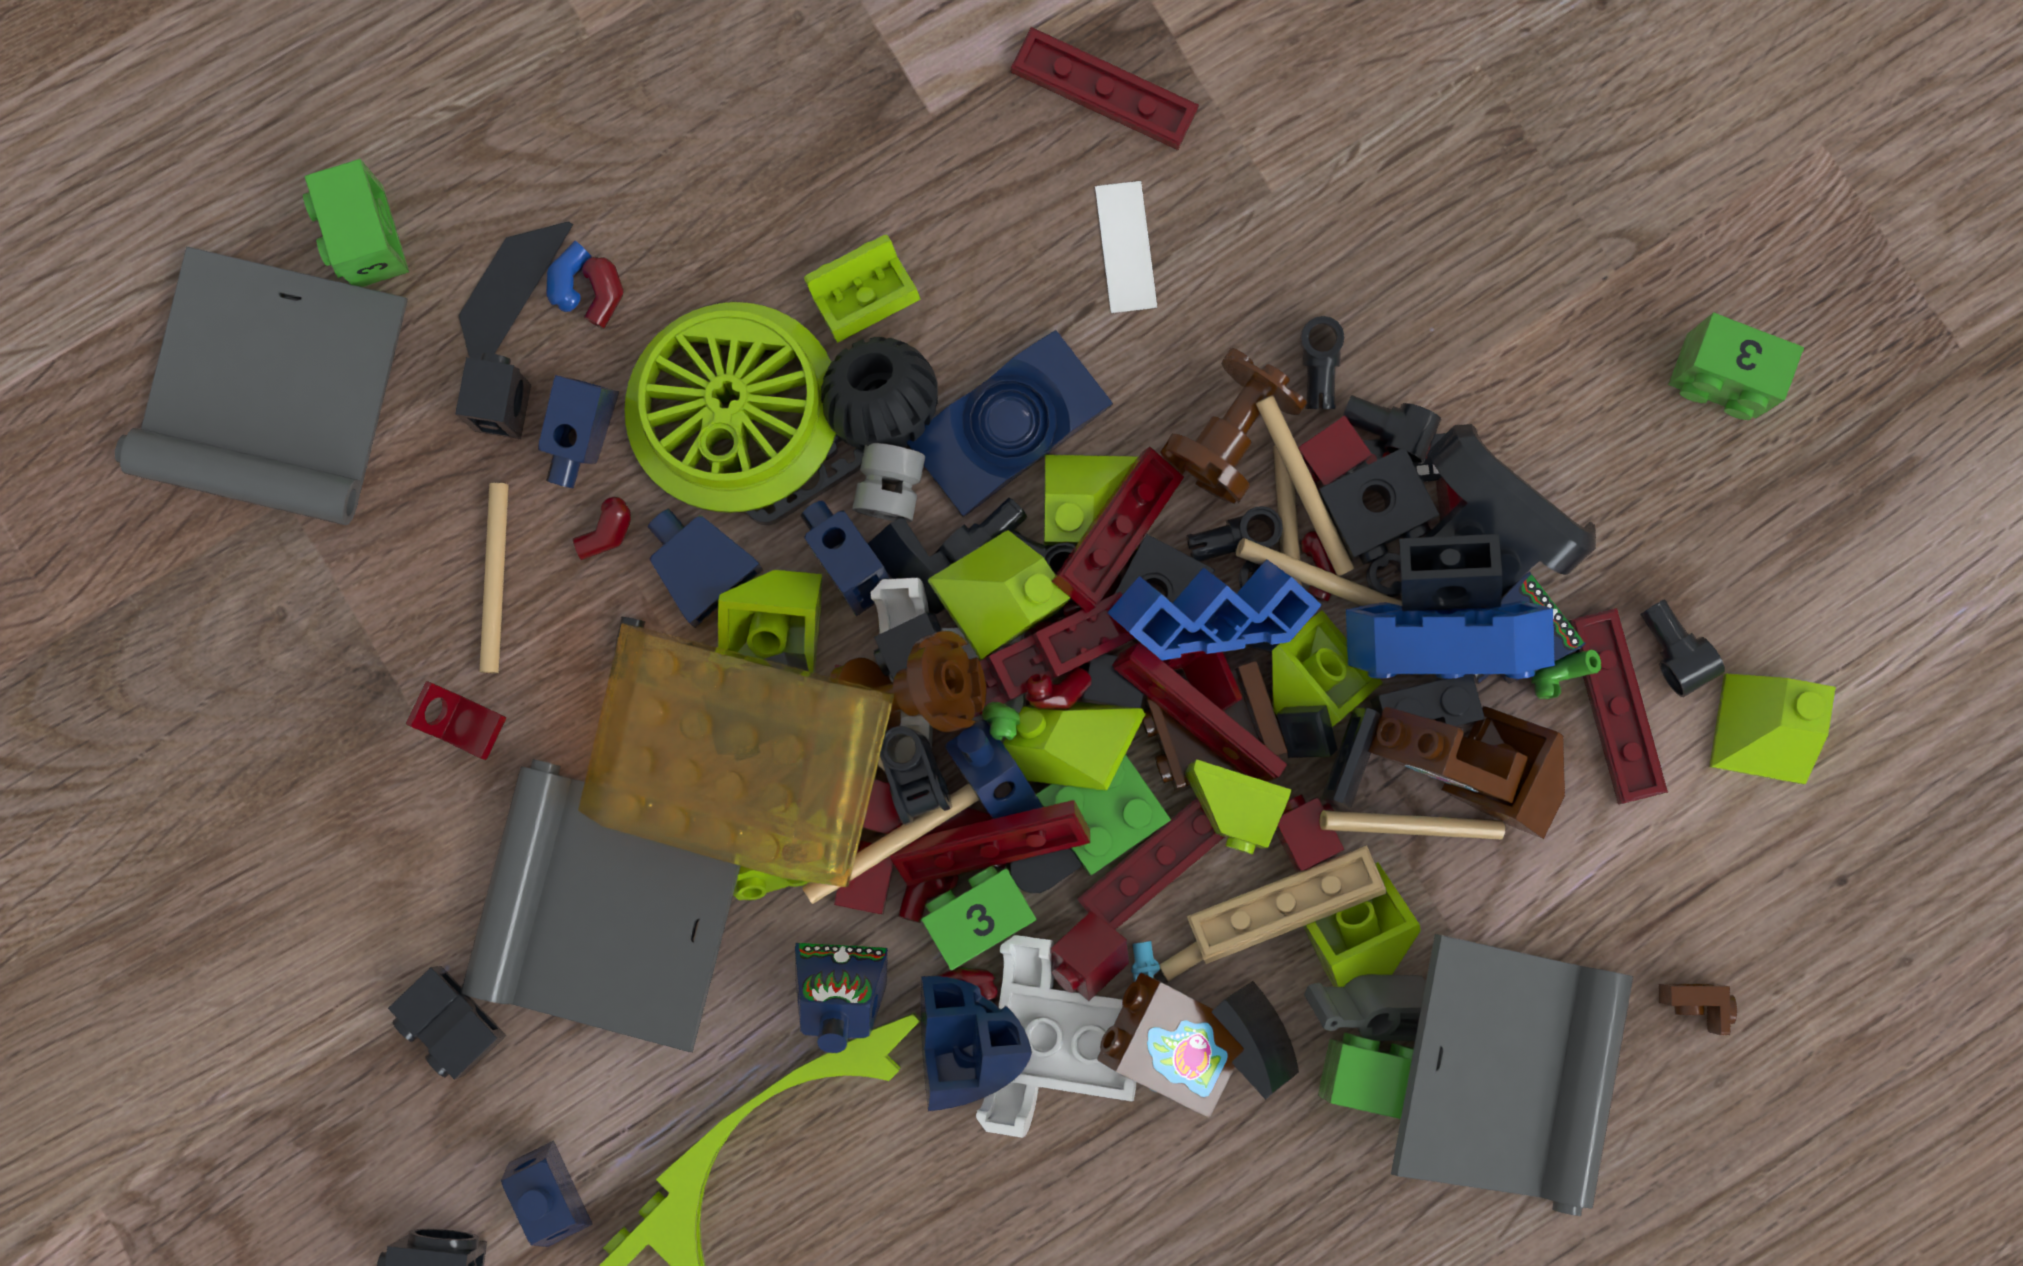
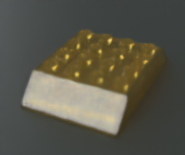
(735, 757)

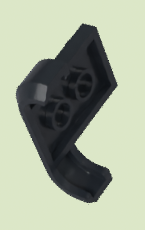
(1505, 505)

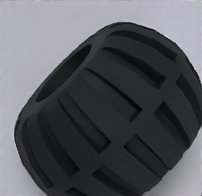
(879, 393)

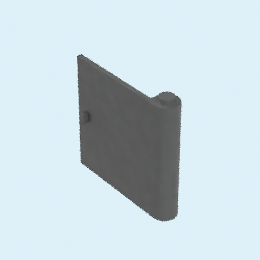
(266, 389)
(597, 919)
(1512, 1073)

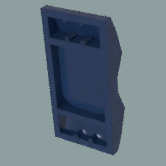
(1009, 422)

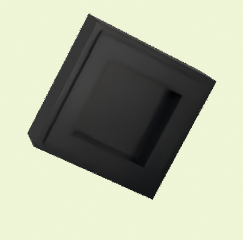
(1307, 731)

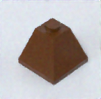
(1542, 780)

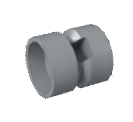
(891, 466)

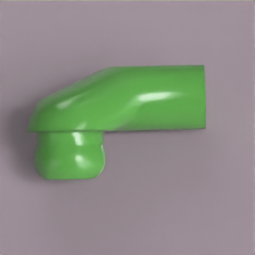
(1565, 668)
(1002, 720)

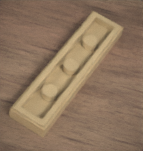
(1286, 904)

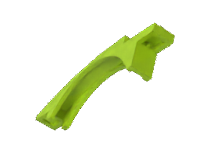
(674, 1221)

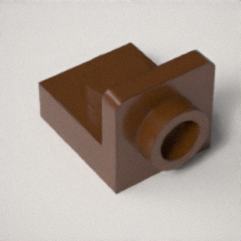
(1691, 999)

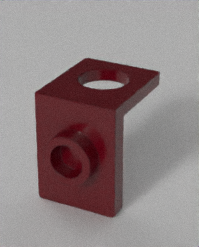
(1210, 676)
(460, 721)

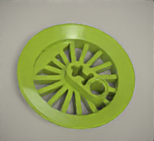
(738, 327)

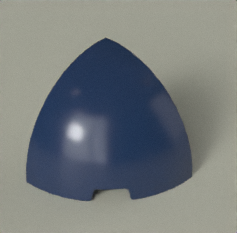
(967, 1043)

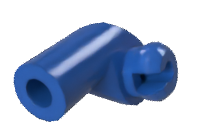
(561, 279)

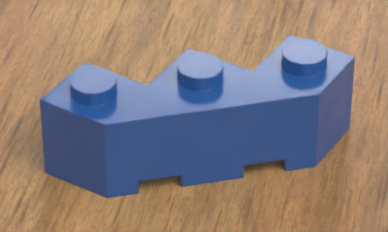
(1213, 616)
(1450, 641)

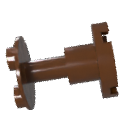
(1224, 440)
(936, 683)

